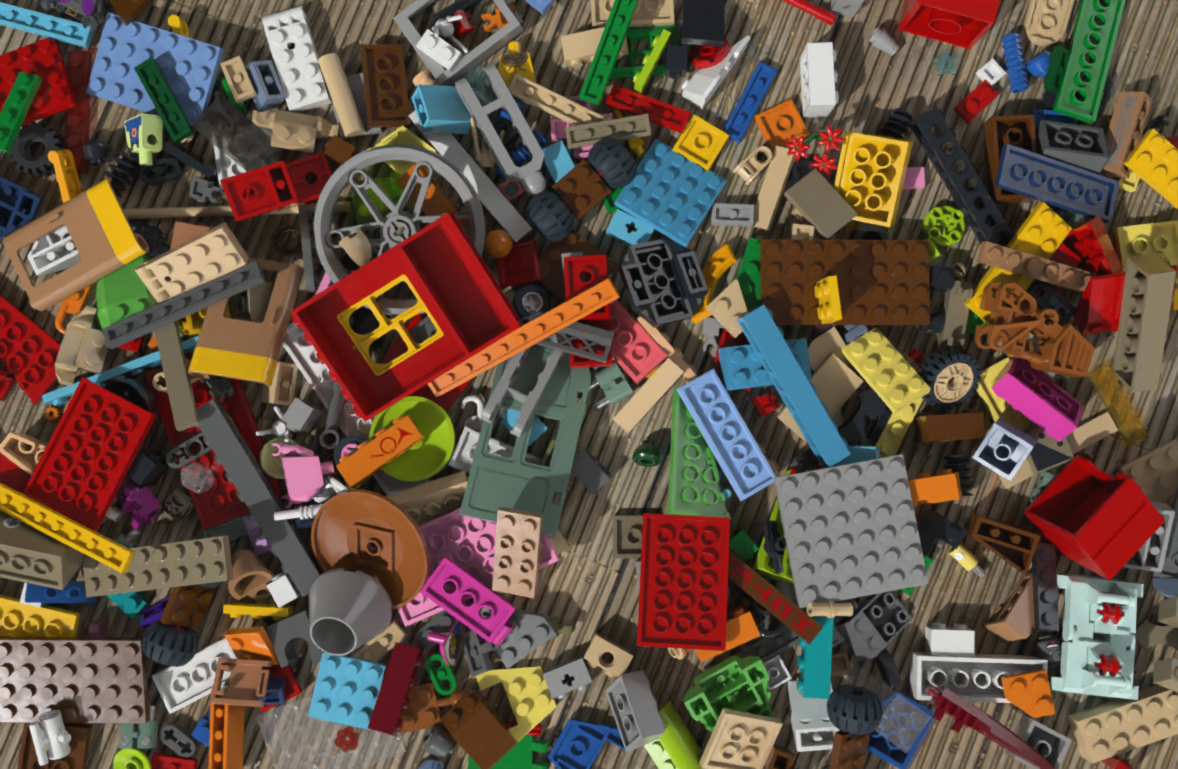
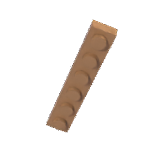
(1033, 267)

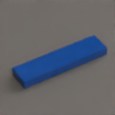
(749, 101)

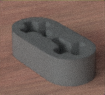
(178, 742)

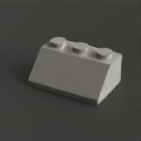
(635, 710)

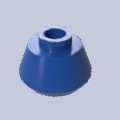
(1039, 65)

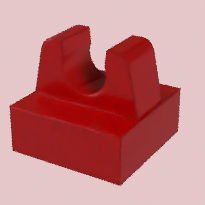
(462, 26)
(765, 403)

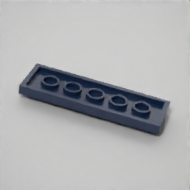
(1056, 183)

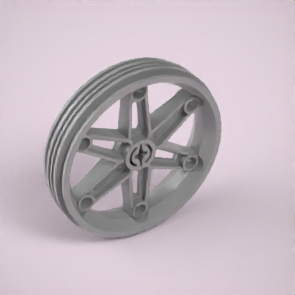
(388, 225)

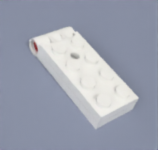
(299, 67)

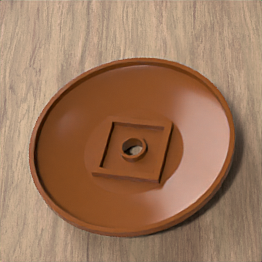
(344, 537)

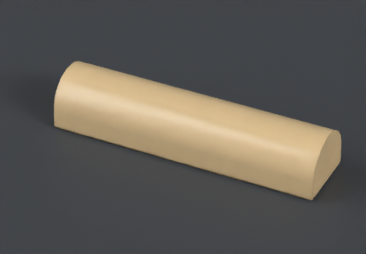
(341, 95)

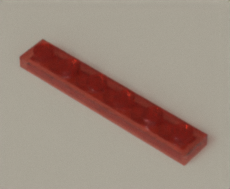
(78, 117)

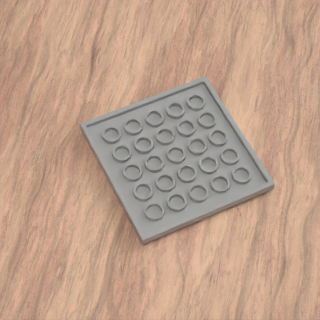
(850, 530)

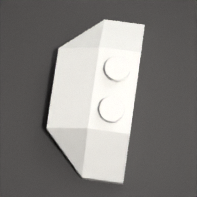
(54, 252)

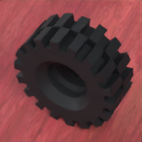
(24, 143)

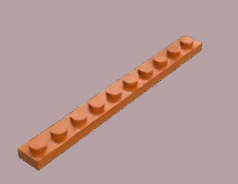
(528, 335)

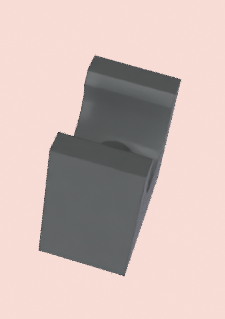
(285, 634)

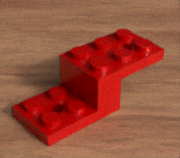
(276, 186)
(573, 269)

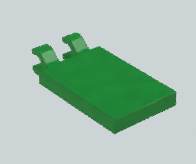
(520, 756)

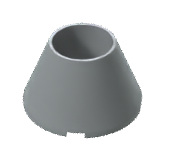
(347, 611)

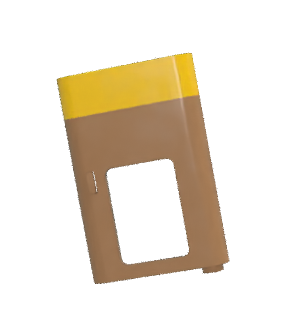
(99, 234)
(244, 347)

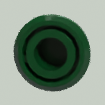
(647, 454)

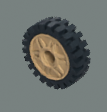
(951, 378)

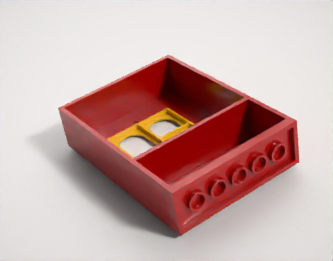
(449, 286)

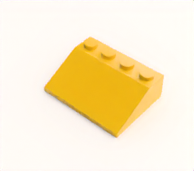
(873, 175)

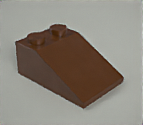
(479, 730)

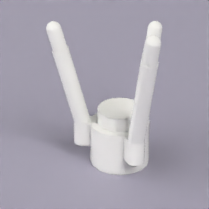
(445, 28)
(278, 427)

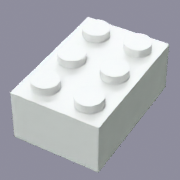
(818, 79)

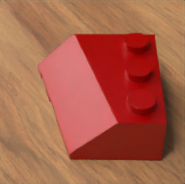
(1094, 247)

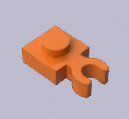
(496, 20)

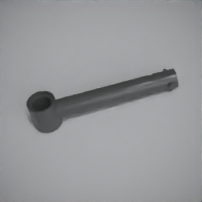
(334, 415)

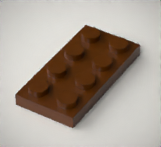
(385, 85)

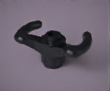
(763, 628)

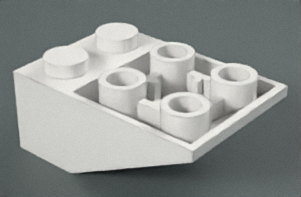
(810, 721)

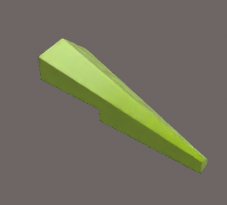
(764, 564)

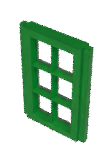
(644, 33)

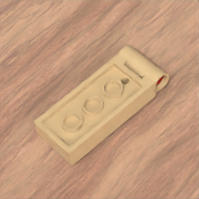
(192, 263)
(433, 498)

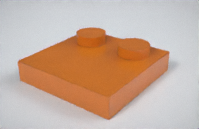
(252, 644)

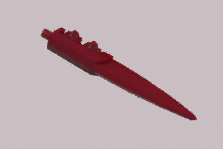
(974, 718)

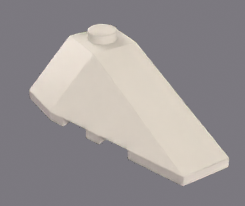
(707, 80)

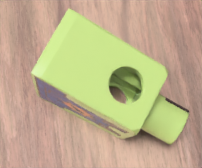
(144, 136)

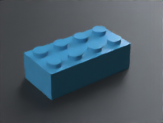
(743, 369)

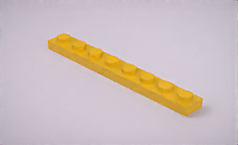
(65, 530)

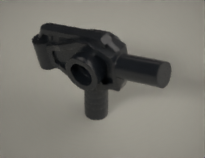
(774, 544)

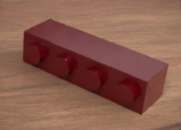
(395, 689)

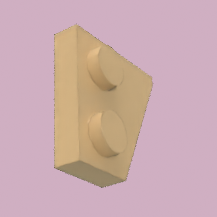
(728, 307)

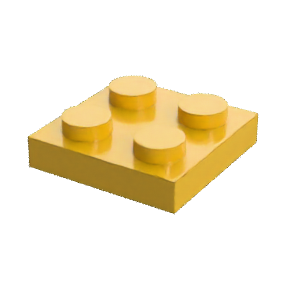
(700, 142)
(829, 300)

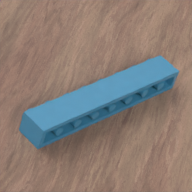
(793, 386)

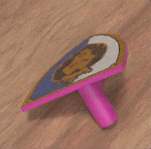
(449, 643)

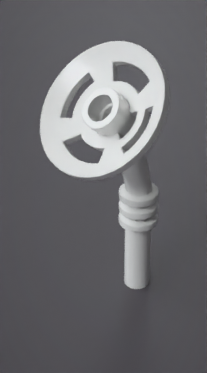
(311, 511)

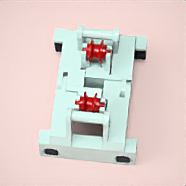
(1093, 664)

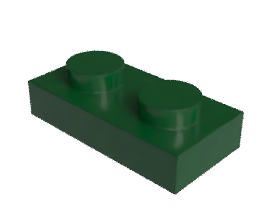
(1057, 66)

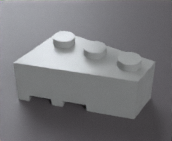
(1153, 552)

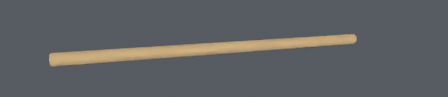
(209, 211)

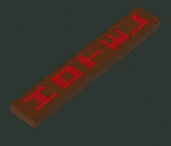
(772, 599)

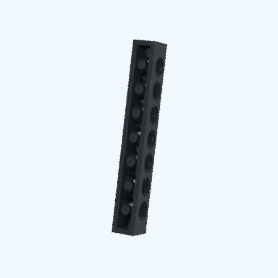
(955, 180)

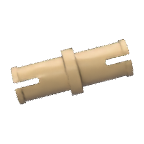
(830, 609)

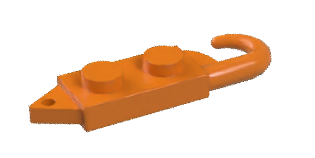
(72, 305)

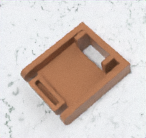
(246, 682)

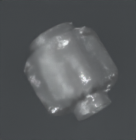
(197, 477)

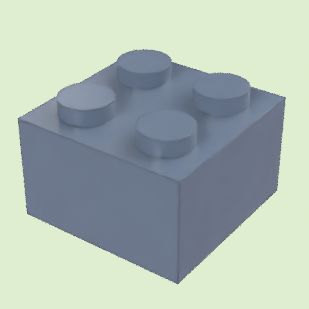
(1004, 449)

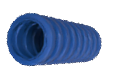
(1015, 62)
(521, 153)

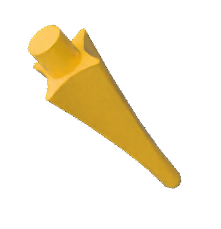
(635, 145)

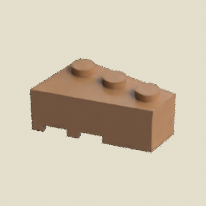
(1017, 615)

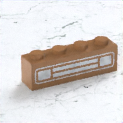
(1125, 131)

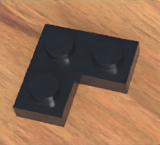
(935, 527)

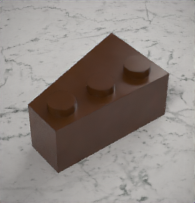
(949, 426)
(1008, 541)

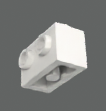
(949, 640)

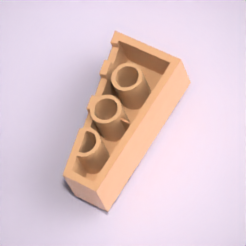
(23, 450)

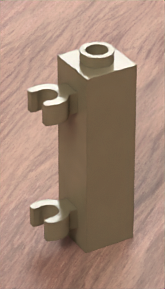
(955, 315)

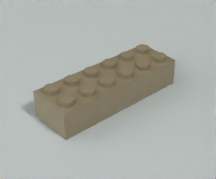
(1143, 322)

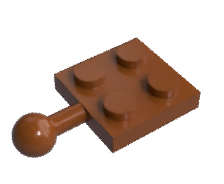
(425, 707)

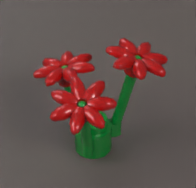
(826, 138)

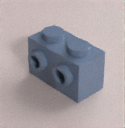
(266, 84)

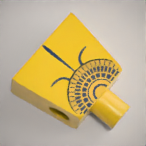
(515, 62)

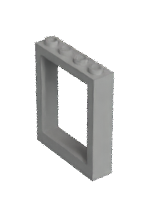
(474, 57)

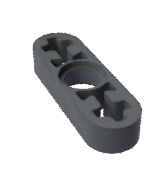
(185, 460)

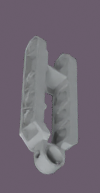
(529, 174)
(531, 401)

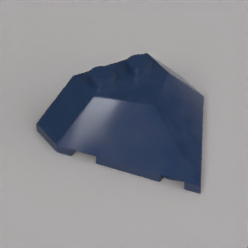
(17, 206)

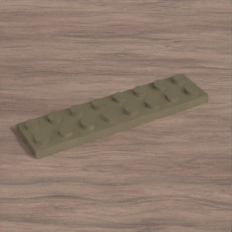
(163, 567)

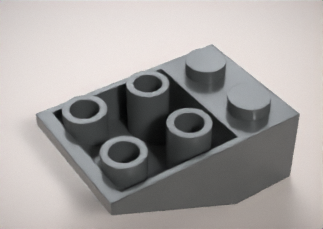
(874, 624)

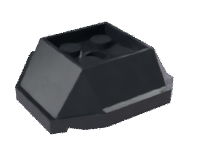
(676, 272)

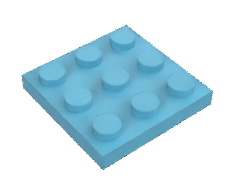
(346, 690)

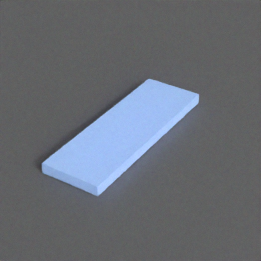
(727, 434)

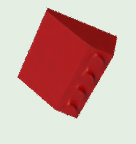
(1102, 302)

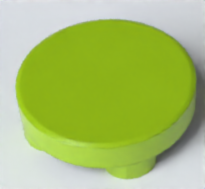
(944, 225)

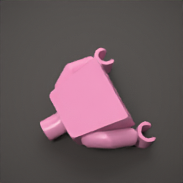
(302, 472)

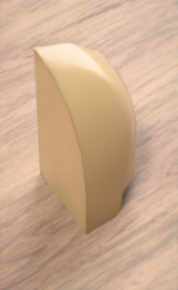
(357, 247)

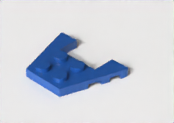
(581, 743)

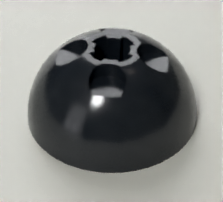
(135, 392)

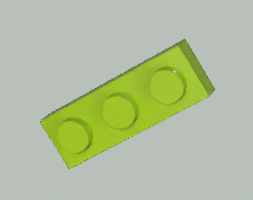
(651, 60)

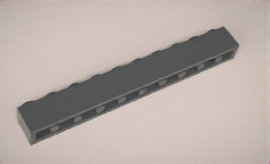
(258, 495)

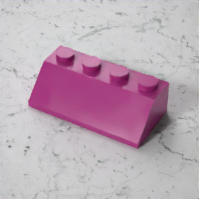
(1038, 398)

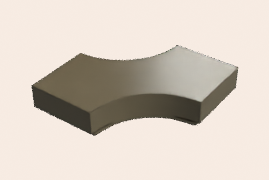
(1149, 634)

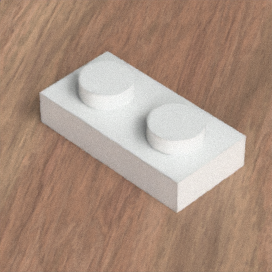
(439, 50)

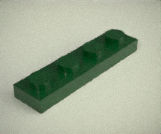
(164, 100)

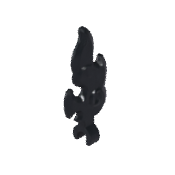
(151, 235)

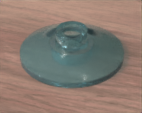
(483, 90)

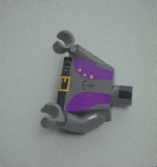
(86, 12)

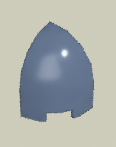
(1166, 586)

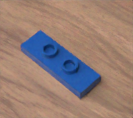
(72, 593)

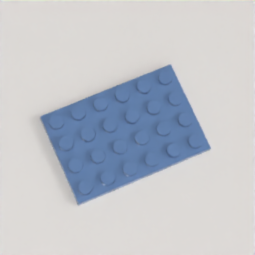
(185, 62)

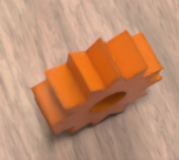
(56, 413)

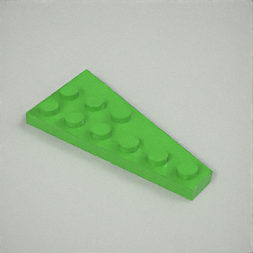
(693, 469)

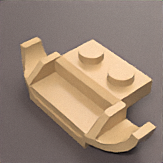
(293, 129)
(80, 348)

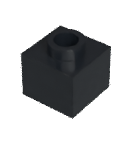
(511, 133)

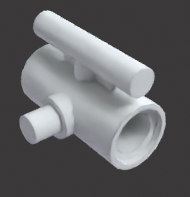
(50, 737)

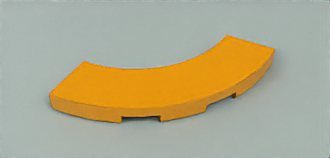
(712, 271)

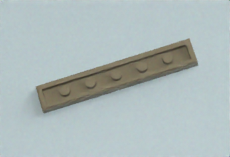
(177, 377)

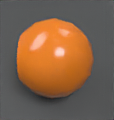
(498, 243)

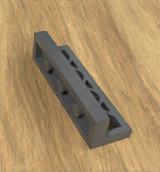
(582, 332)

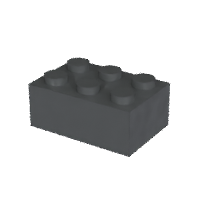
(1072, 144)

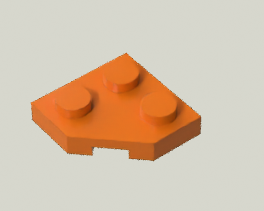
(1029, 692)

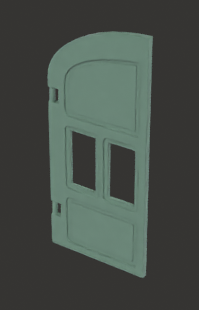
(519, 484)

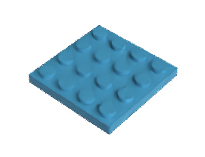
(670, 193)

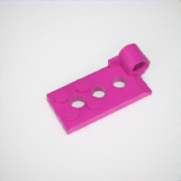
(491, 628)

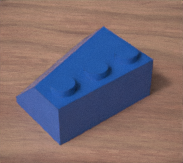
(892, 754)

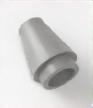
(883, 40)

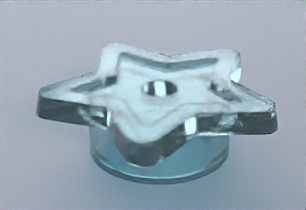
(944, 69)

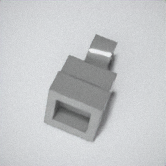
(711, 328)

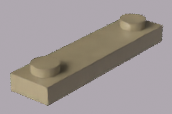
(619, 129)

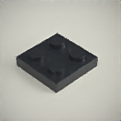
(363, 322)

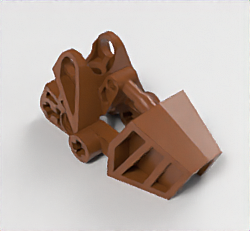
(1053, 346)

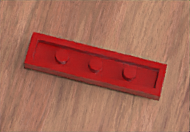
(658, 111)

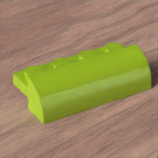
(677, 746)

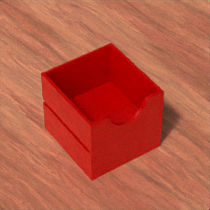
(948, 21)
(1094, 517)

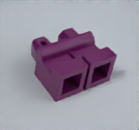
(140, 504)

